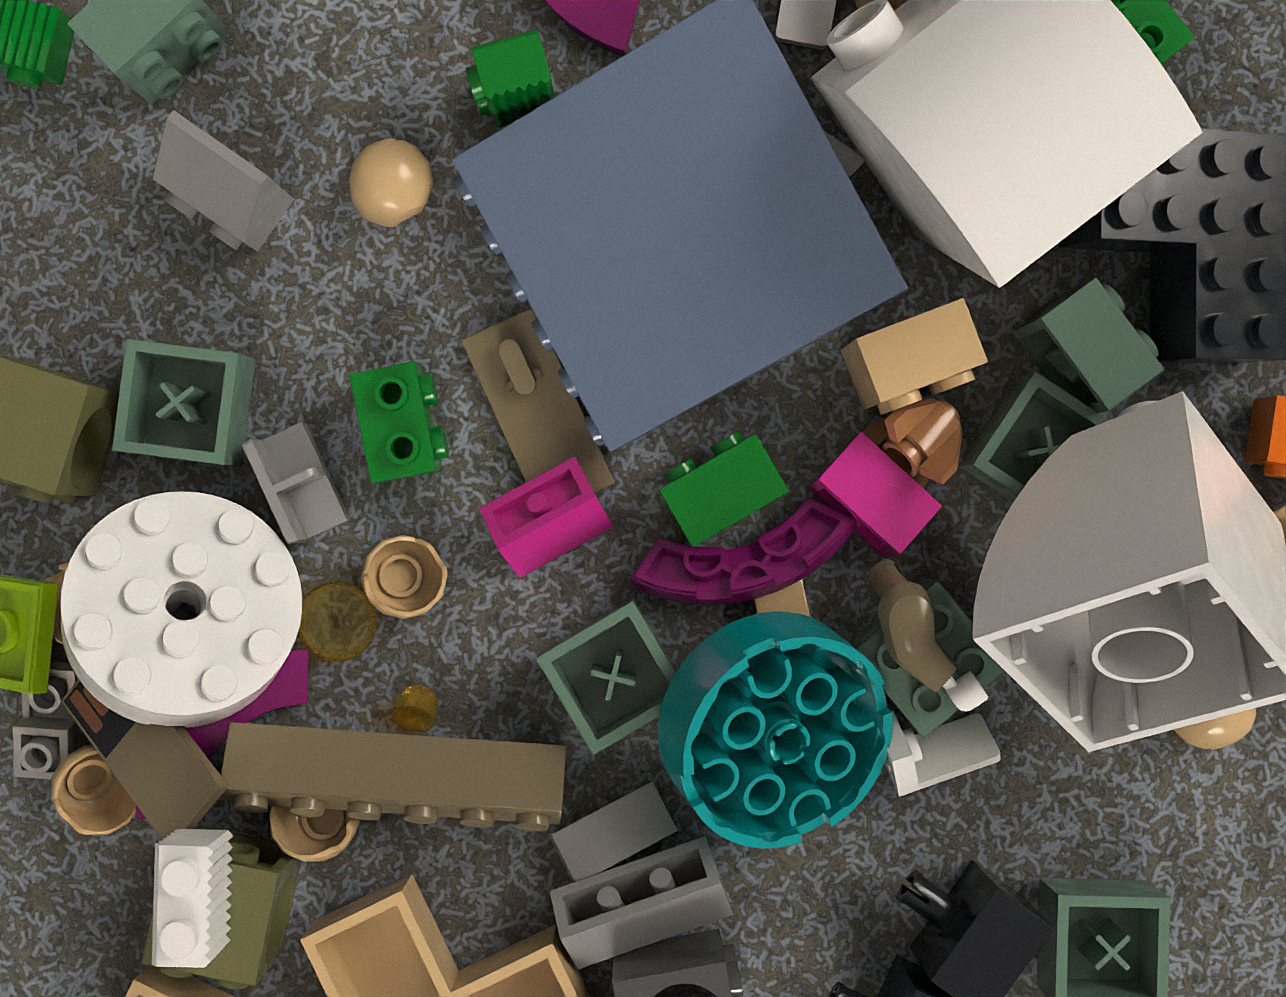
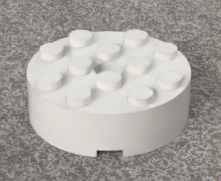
(168, 553)

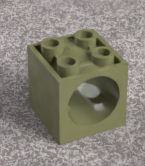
(53, 431)
(259, 913)

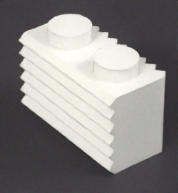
(191, 897)

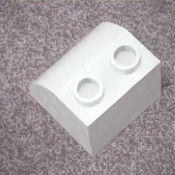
(1001, 118)
(1138, 581)

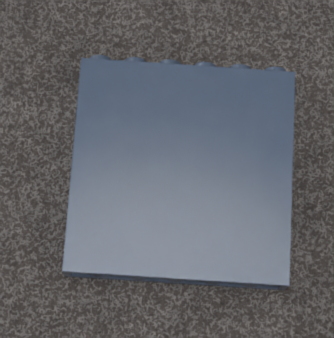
(677, 222)

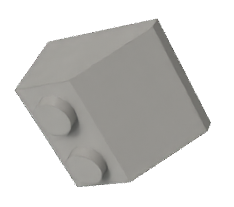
(218, 184)

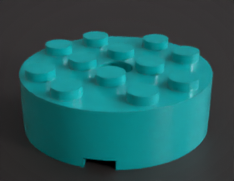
(774, 729)

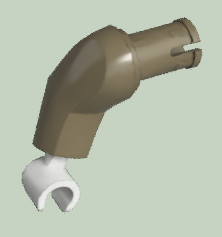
(910, 639)

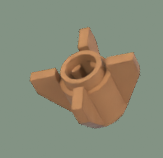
(921, 439)

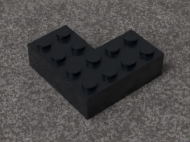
(1213, 244)

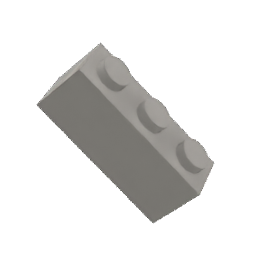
(640, 903)

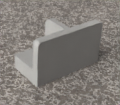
(296, 483)

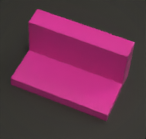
(878, 494)
(545, 517)

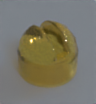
(415, 709)

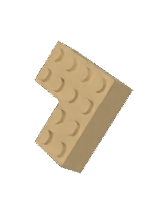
(395, 949)

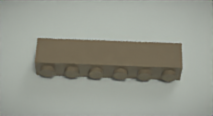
(393, 775)

